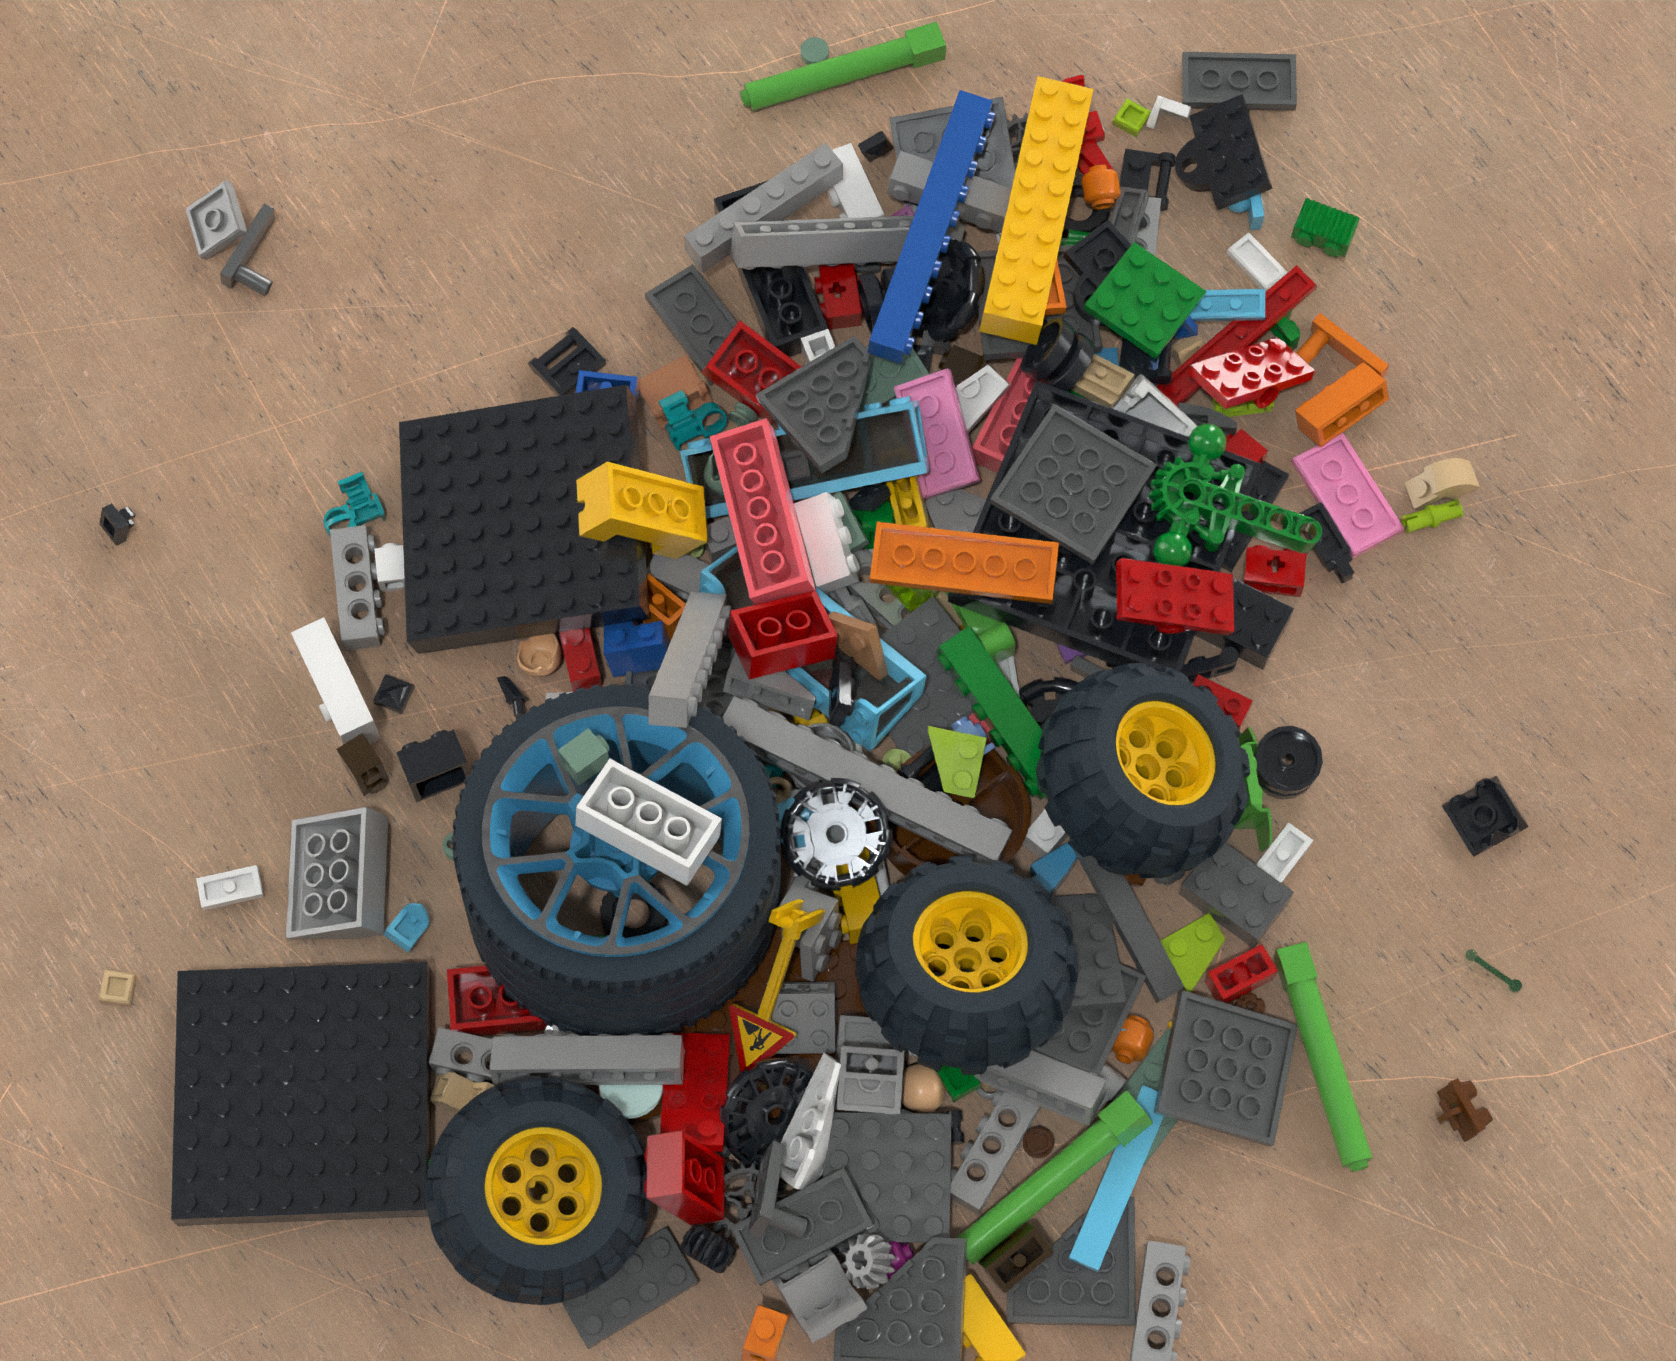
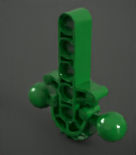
(1207, 444)

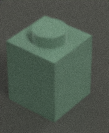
(584, 756)

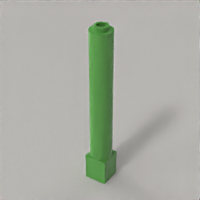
(918, 47)
(1299, 980)
(1117, 1125)

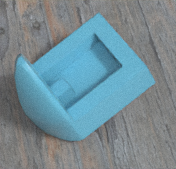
(408, 926)

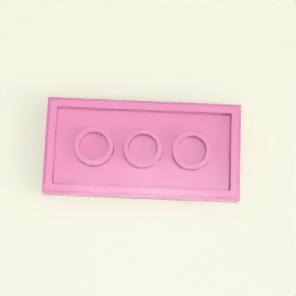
(945, 434)
(1348, 493)

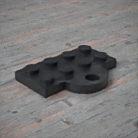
(1225, 154)
(1093, 261)

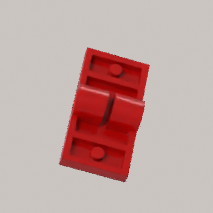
(1251, 373)
(1174, 597)
(697, 1101)

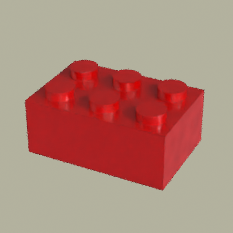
(747, 366)
(782, 634)
(482, 1007)
(684, 1177)

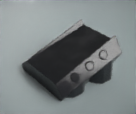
(1485, 815)

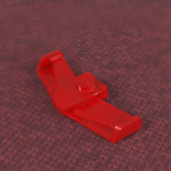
(1090, 152)

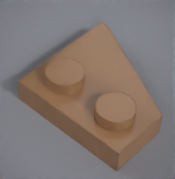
(861, 641)

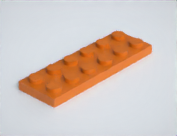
(964, 562)

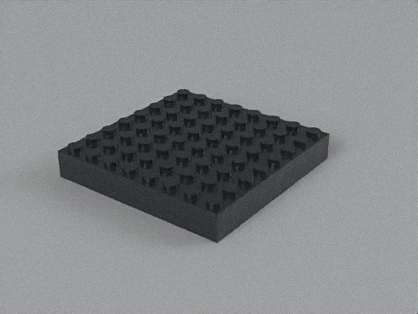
(498, 522)
(1086, 593)
(302, 1093)

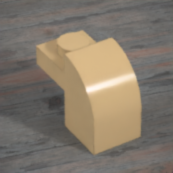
(1442, 479)
(455, 1091)

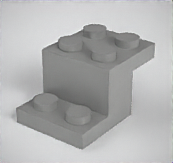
(817, 940)
(869, 1068)
(819, 1295)

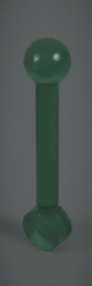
(1514, 985)

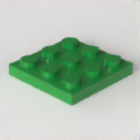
(1144, 300)

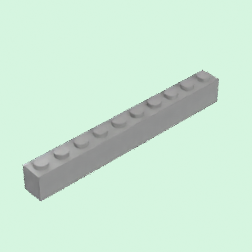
(906, 800)

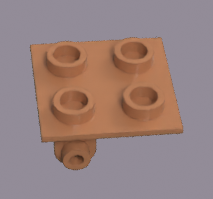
(669, 380)

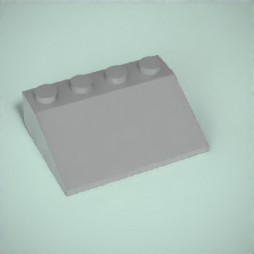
(337, 875)

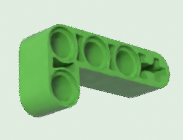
(990, 632)

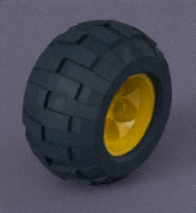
(1117, 794)
(953, 1016)
(503, 1250)

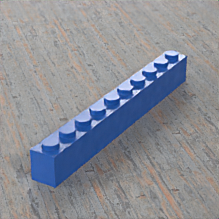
(930, 227)

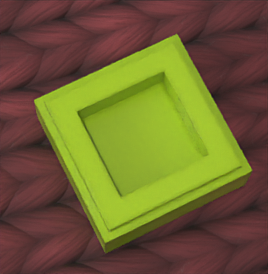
(1131, 117)

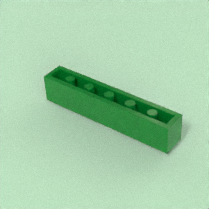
(994, 703)

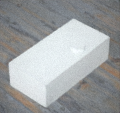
(334, 682)
(648, 822)

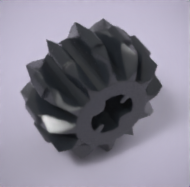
(708, 1248)

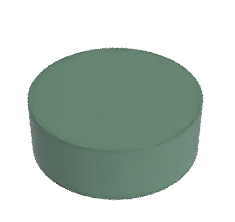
(814, 50)

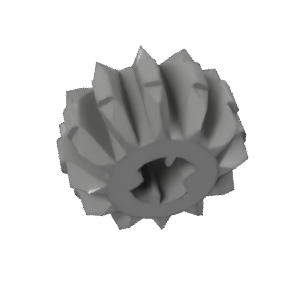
(868, 1261)

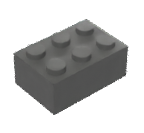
(1236, 894)

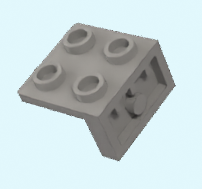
(809, 1012)

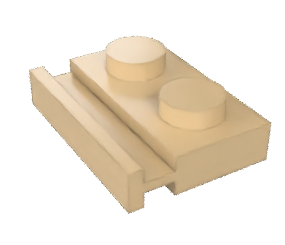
(1104, 382)

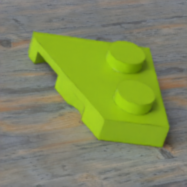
(957, 760)
(1193, 949)

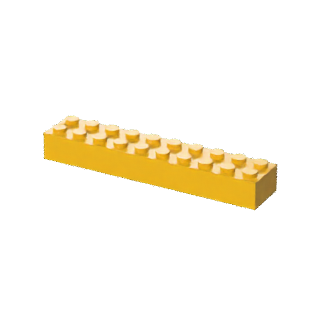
(1036, 211)

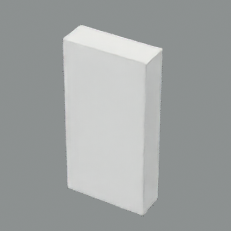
(1256, 262)

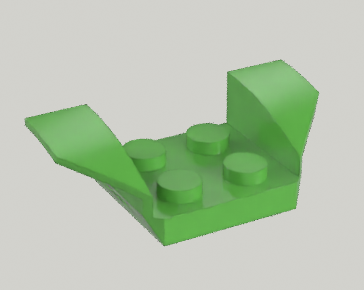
(1254, 815)

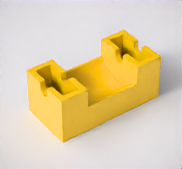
(642, 508)

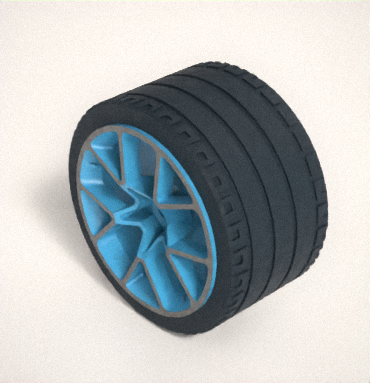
(616, 982)

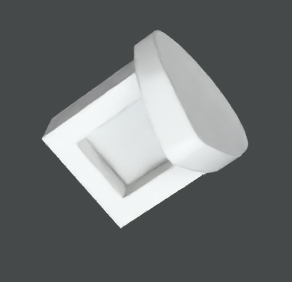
(1170, 108)

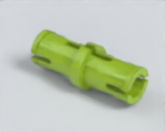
(1432, 516)

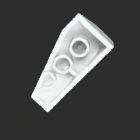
(810, 1127)

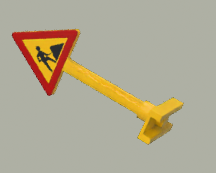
(756, 1034)

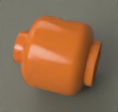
(1100, 187)
(1133, 1040)

